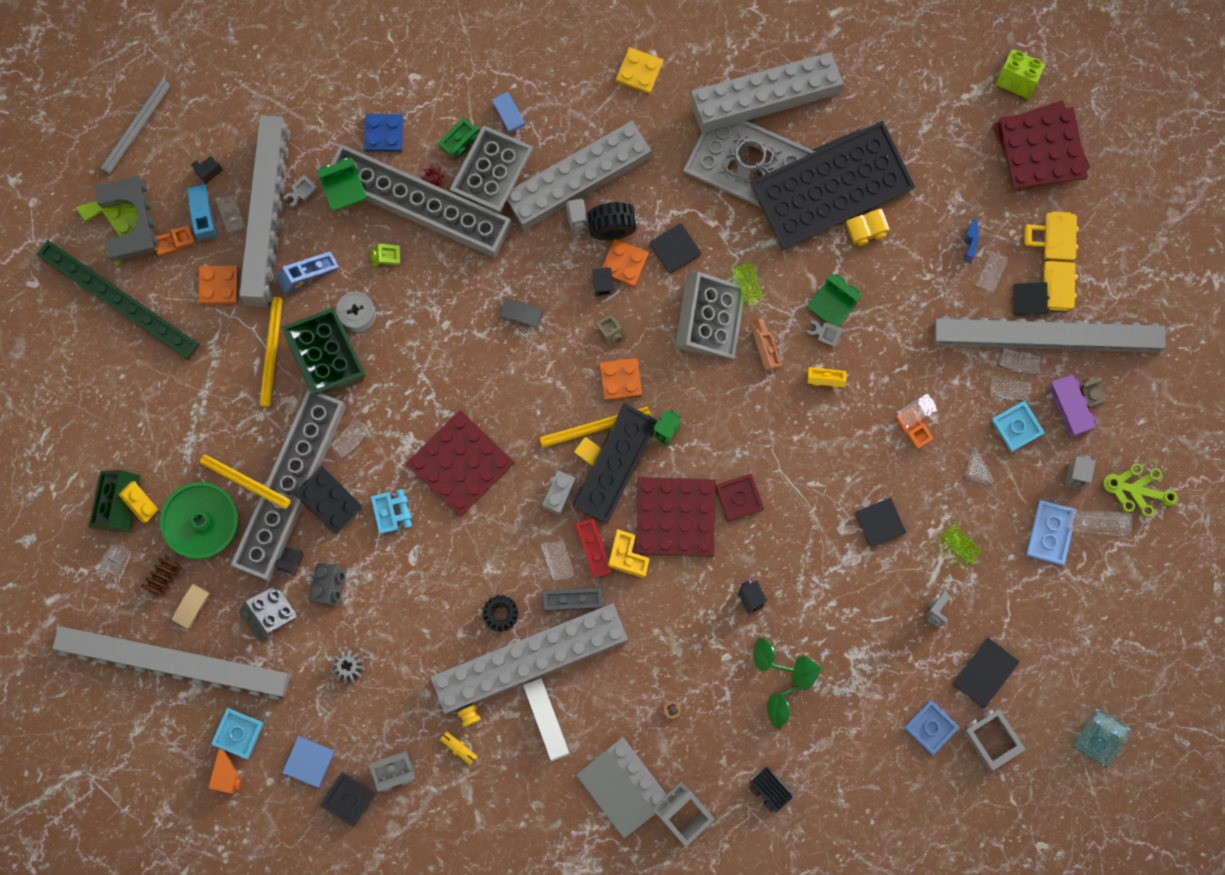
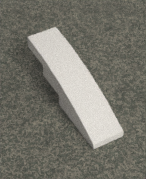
(546, 719)

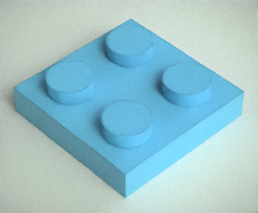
(1017, 426)
(237, 733)

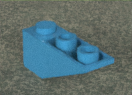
(201, 212)

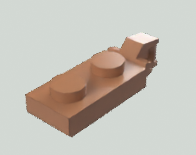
(766, 345)

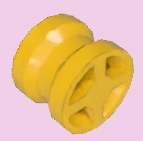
(469, 716)

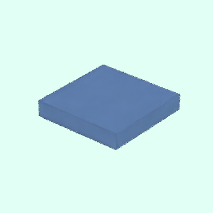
(931, 727)
(308, 762)

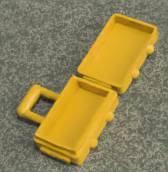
(1058, 248)

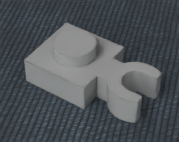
(302, 190)
(828, 333)

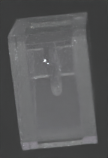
(977, 471)
(114, 563)

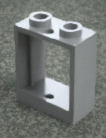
(993, 764)
(680, 796)

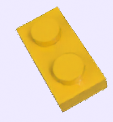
(827, 377)
(138, 502)

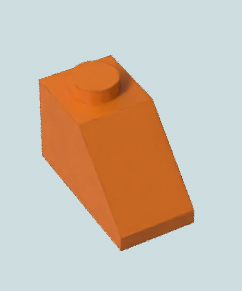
(225, 775)

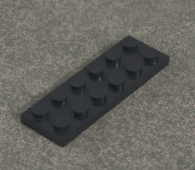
(615, 463)

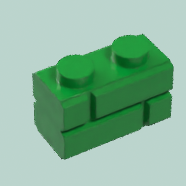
(667, 427)

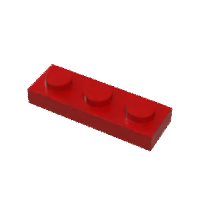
(593, 548)

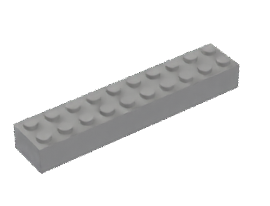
(428, 204)
(264, 211)
(298, 460)
(529, 659)

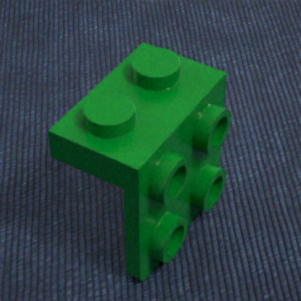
(342, 184)
(834, 300)

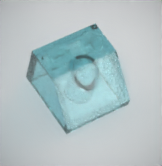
(1102, 737)

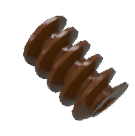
(162, 575)

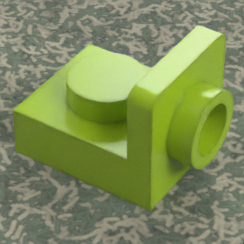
(385, 254)

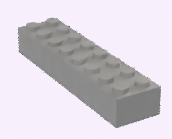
(766, 92)
(578, 175)

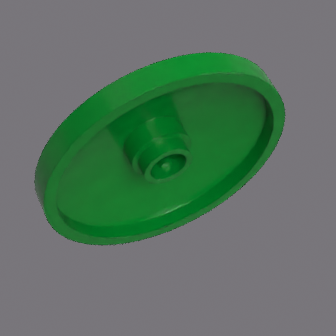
(199, 520)

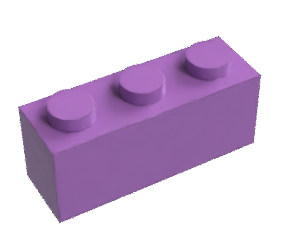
(1072, 406)

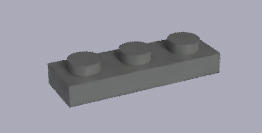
(572, 599)

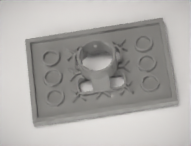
(721, 147)

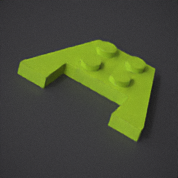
(122, 217)

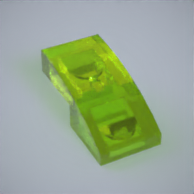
(748, 282)
(961, 544)

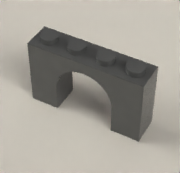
(142, 238)

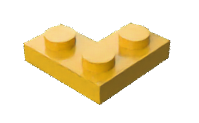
(623, 559)

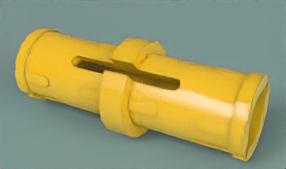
(458, 748)

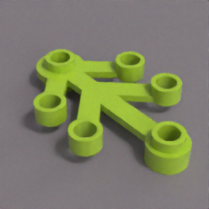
(1137, 489)

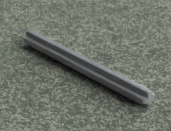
(135, 126)

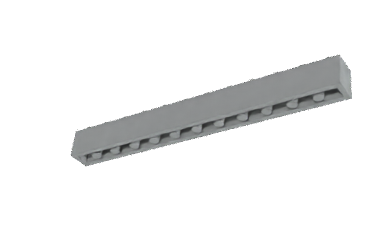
(1049, 335)
(171, 662)

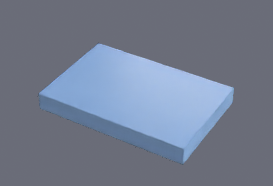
(1049, 533)

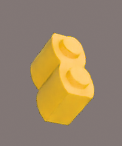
(867, 227)

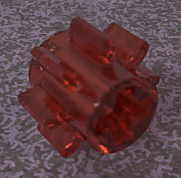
(433, 171)

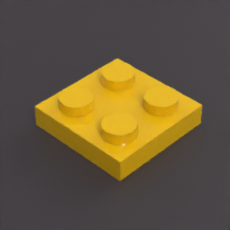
(639, 70)

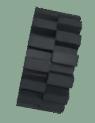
(500, 601)

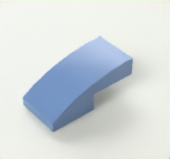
(508, 112)

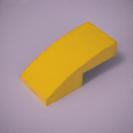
(587, 451)

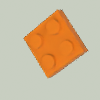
(625, 262)
(218, 285)
(621, 379)

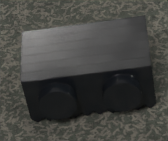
(752, 596)
(771, 790)

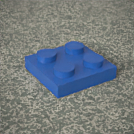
(383, 132)

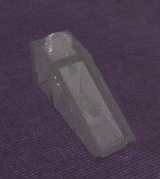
(1100, 522)

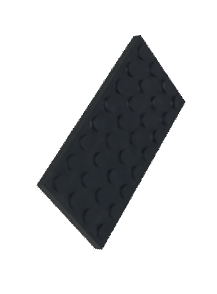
(832, 185)

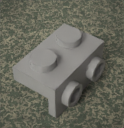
(936, 604)
(392, 771)

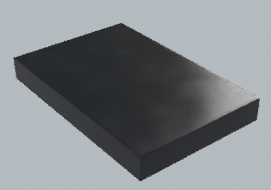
(986, 672)

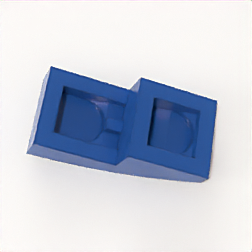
(972, 238)

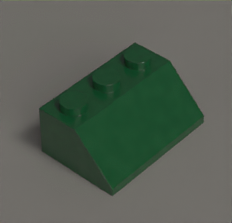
(109, 509)

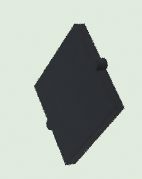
(1031, 298)

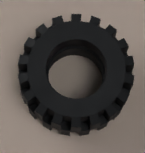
(611, 221)

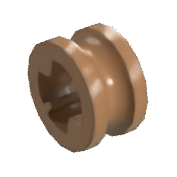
(666, 712)

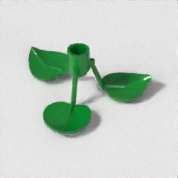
(803, 676)

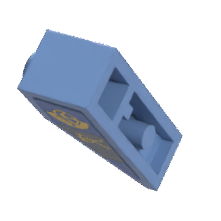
(306, 271)

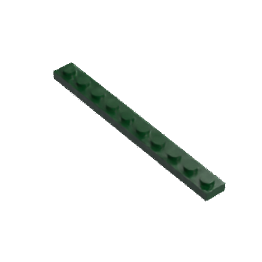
(118, 300)

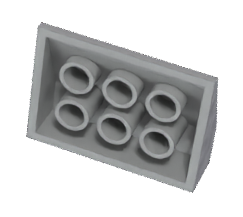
(491, 169)
(710, 316)
(622, 787)

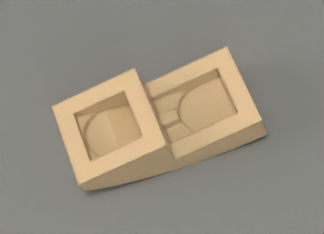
(190, 606)

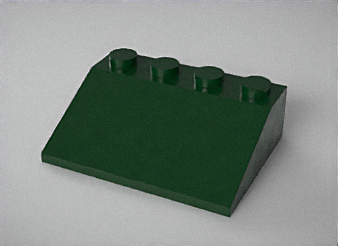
(323, 352)

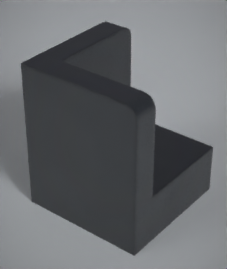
(207, 169)
(603, 281)
(290, 561)

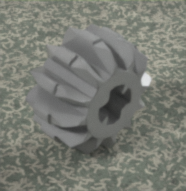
(352, 660)

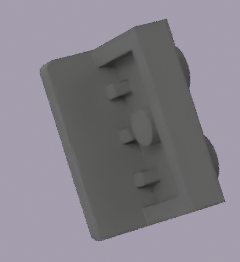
(327, 584)

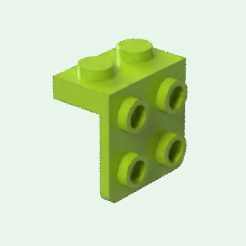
(1020, 74)

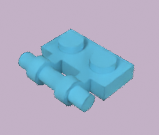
(385, 512)

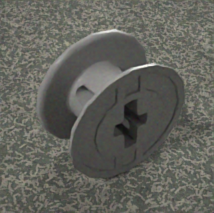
(365, 316)

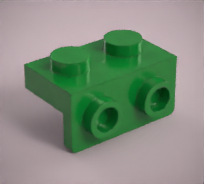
(459, 138)

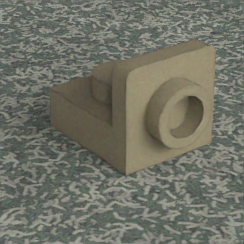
(611, 330)
(1093, 391)

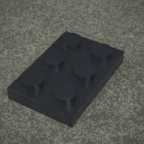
(328, 499)

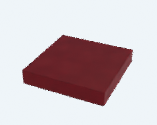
(739, 497)

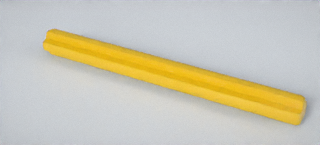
(271, 350)
(582, 430)
(245, 481)

